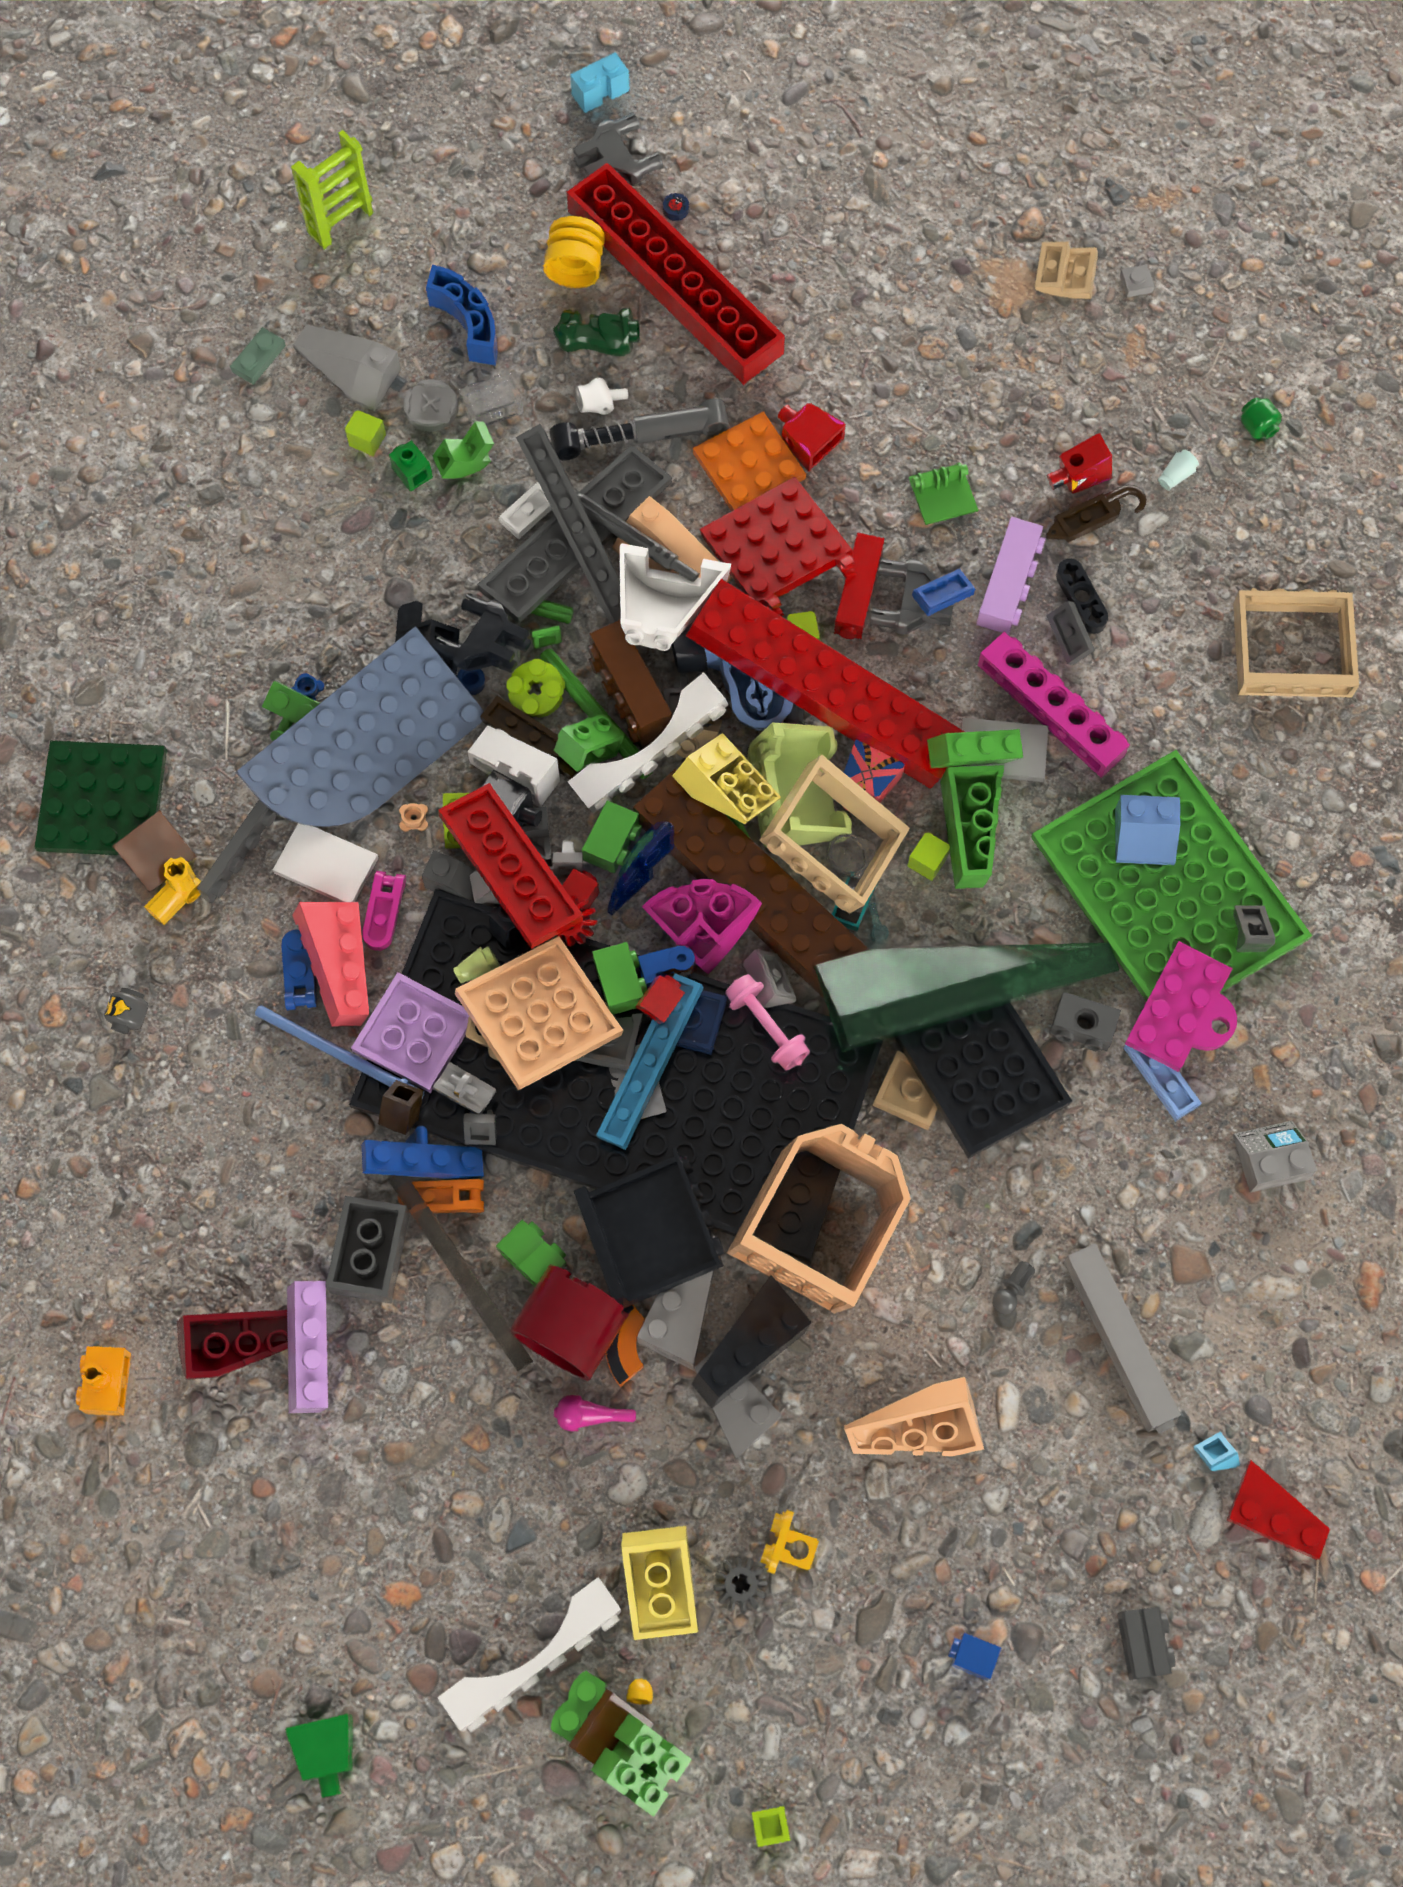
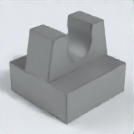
(567, 860)

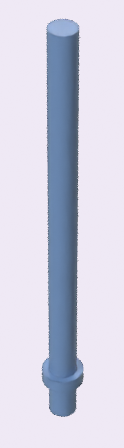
(328, 1047)

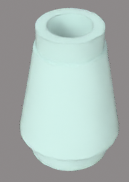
(1179, 468)

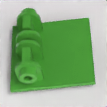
(943, 493)

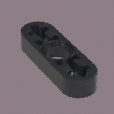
(1082, 583)

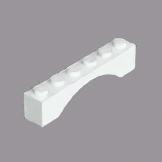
(696, 706)
(475, 1697)

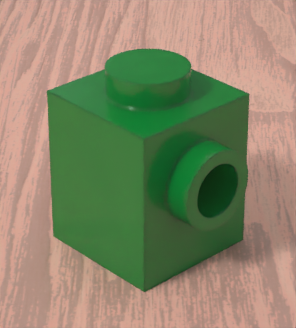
(410, 465)

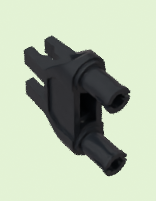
(487, 640)

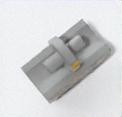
(464, 1089)

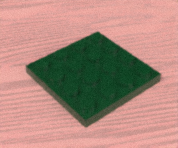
(97, 794)

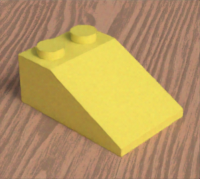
(659, 1582)

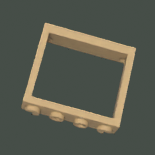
(1297, 684)
(858, 803)

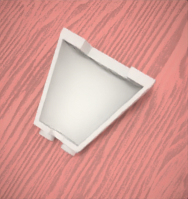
(661, 603)

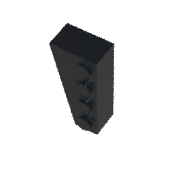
(755, 1339)

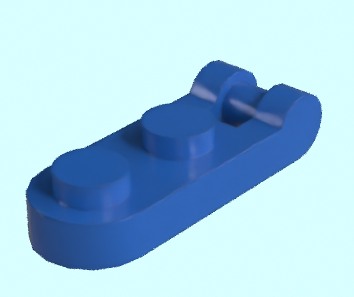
(297, 972)

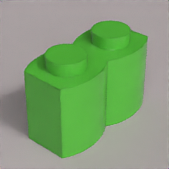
(529, 1252)
(582, 1699)

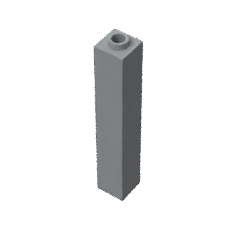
(1122, 1339)

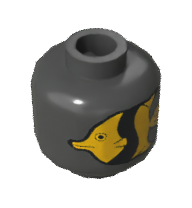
(126, 1010)

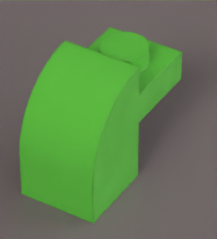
(464, 456)

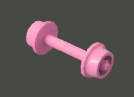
(744, 992)

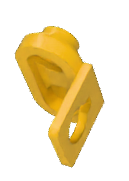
(777, 1552)

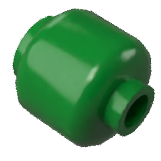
(1261, 418)

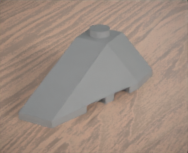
(352, 363)

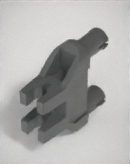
(609, 147)
(911, 614)

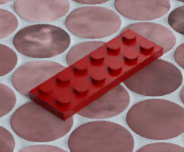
(510, 865)

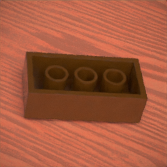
(629, 684)

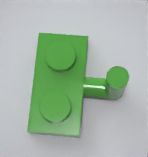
(287, 704)

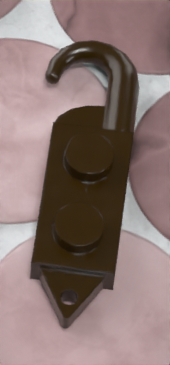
(1093, 514)

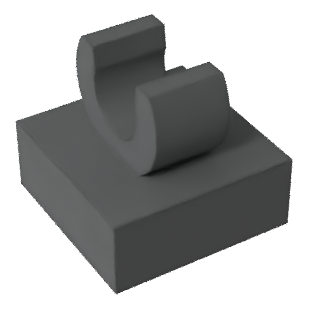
(480, 1128)

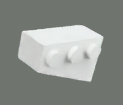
(517, 761)

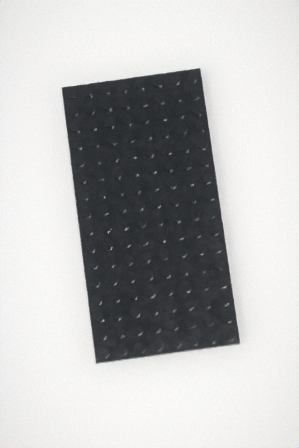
(722, 1108)

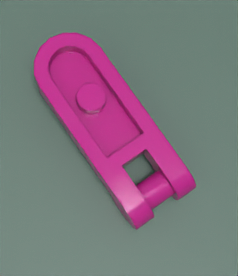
(383, 910)

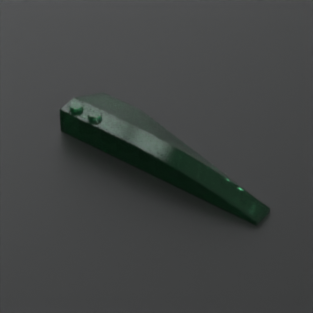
(913, 988)

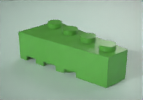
(971, 820)

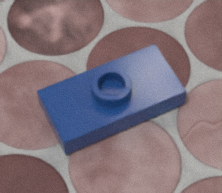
(943, 592)

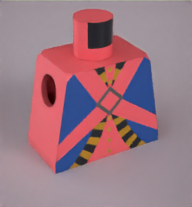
(873, 770)

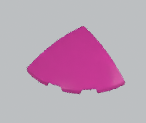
(704, 917)

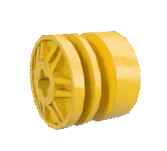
(574, 252)

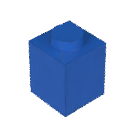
(974, 1656)

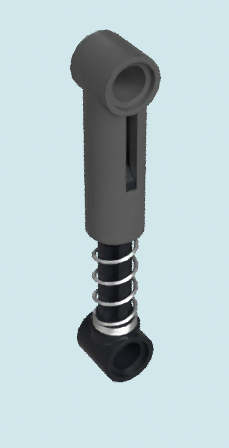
(707, 419)

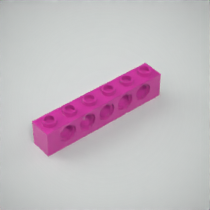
(1035, 700)

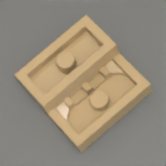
(1066, 270)

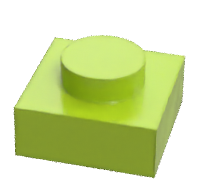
(770, 1826)

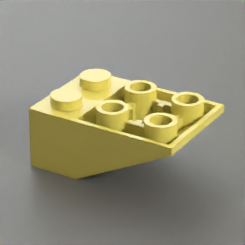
(725, 781)

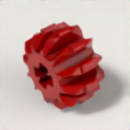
(582, 929)

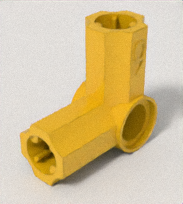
(179, 889)

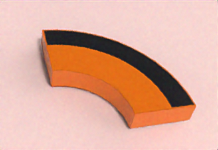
(622, 1353)

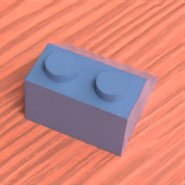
(1147, 829)

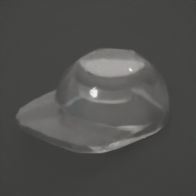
(850, 855)

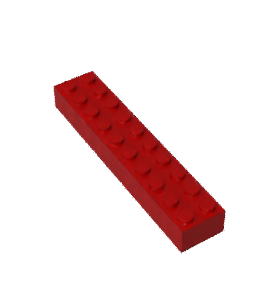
(677, 274)
(819, 679)

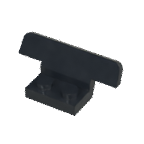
(410, 615)

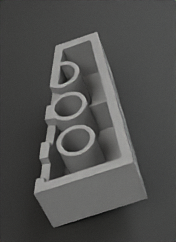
(677, 1321)

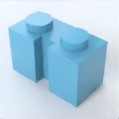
(599, 80)

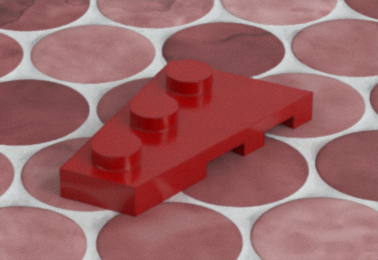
(1275, 1514)

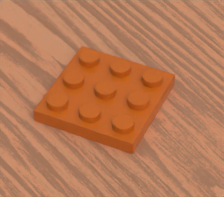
(747, 461)

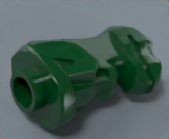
(604, 333)

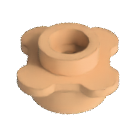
(410, 810)

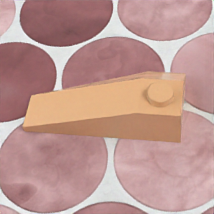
(666, 530)
(926, 1421)

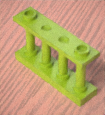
(311, 193)

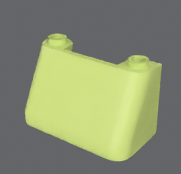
(780, 757)

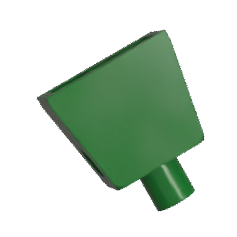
(323, 1751)

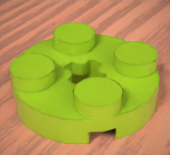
(551, 691)

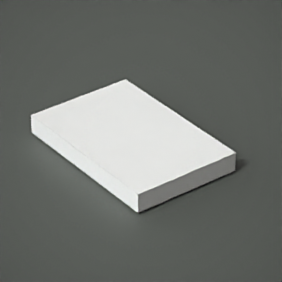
(325, 863)

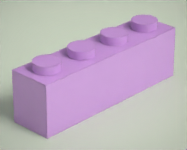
(1010, 574)
(307, 1347)

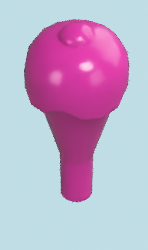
(578, 1413)

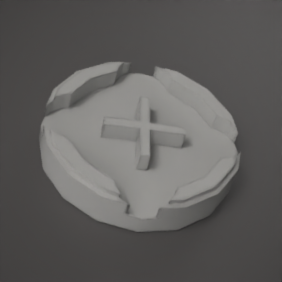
(431, 405)

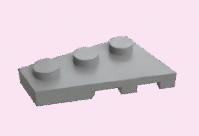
(743, 1415)

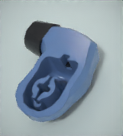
(750, 700)

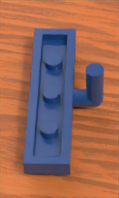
(421, 1159)

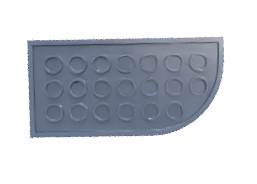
(365, 738)

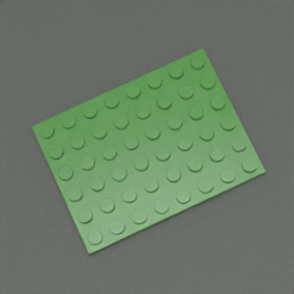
(1154, 906)

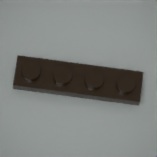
(524, 728)

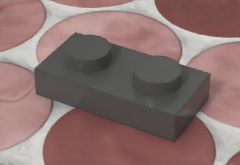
(1070, 632)

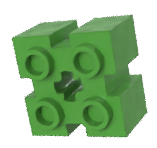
(641, 1764)

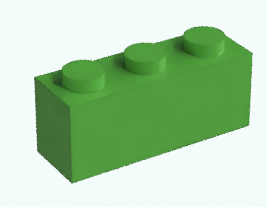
(975, 748)

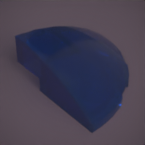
(639, 864)

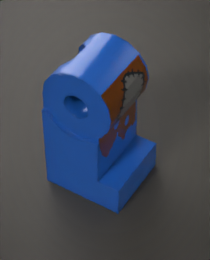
(665, 962)

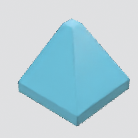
(1217, 1453)

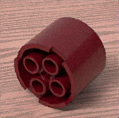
(569, 1322)

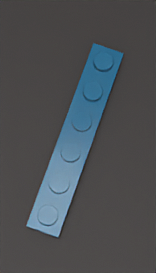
(647, 1068)

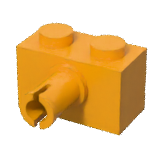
(104, 1381)

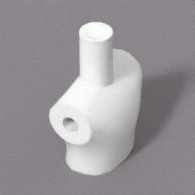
(597, 397)

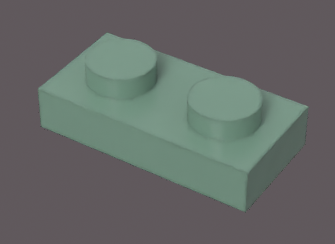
(257, 356)

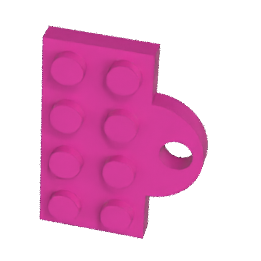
(1183, 1009)

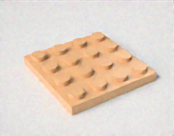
(538, 1012)

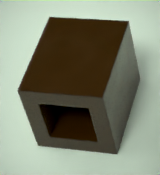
(400, 1107)

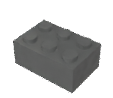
(368, 1249)

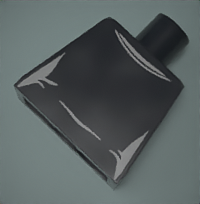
(516, 798)

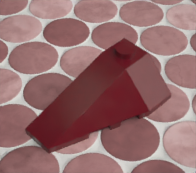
(228, 1341)

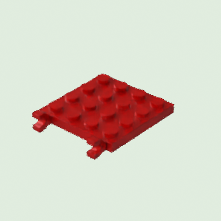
(778, 543)

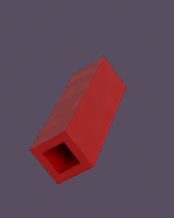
(859, 589)

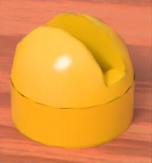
(640, 1692)

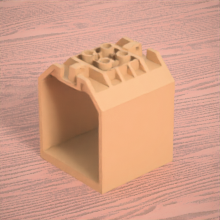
(861, 1160)

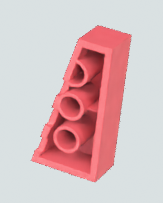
(337, 960)

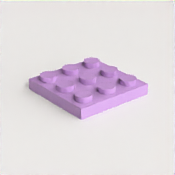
(413, 1032)

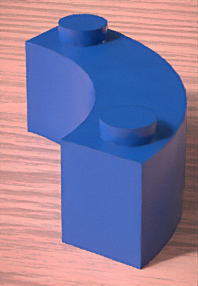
(468, 305)

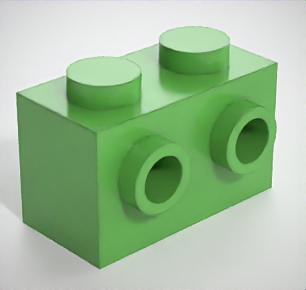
(589, 742)
(611, 836)
(618, 977)

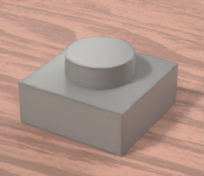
(1137, 280)

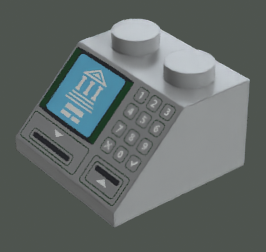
(1274, 1156)

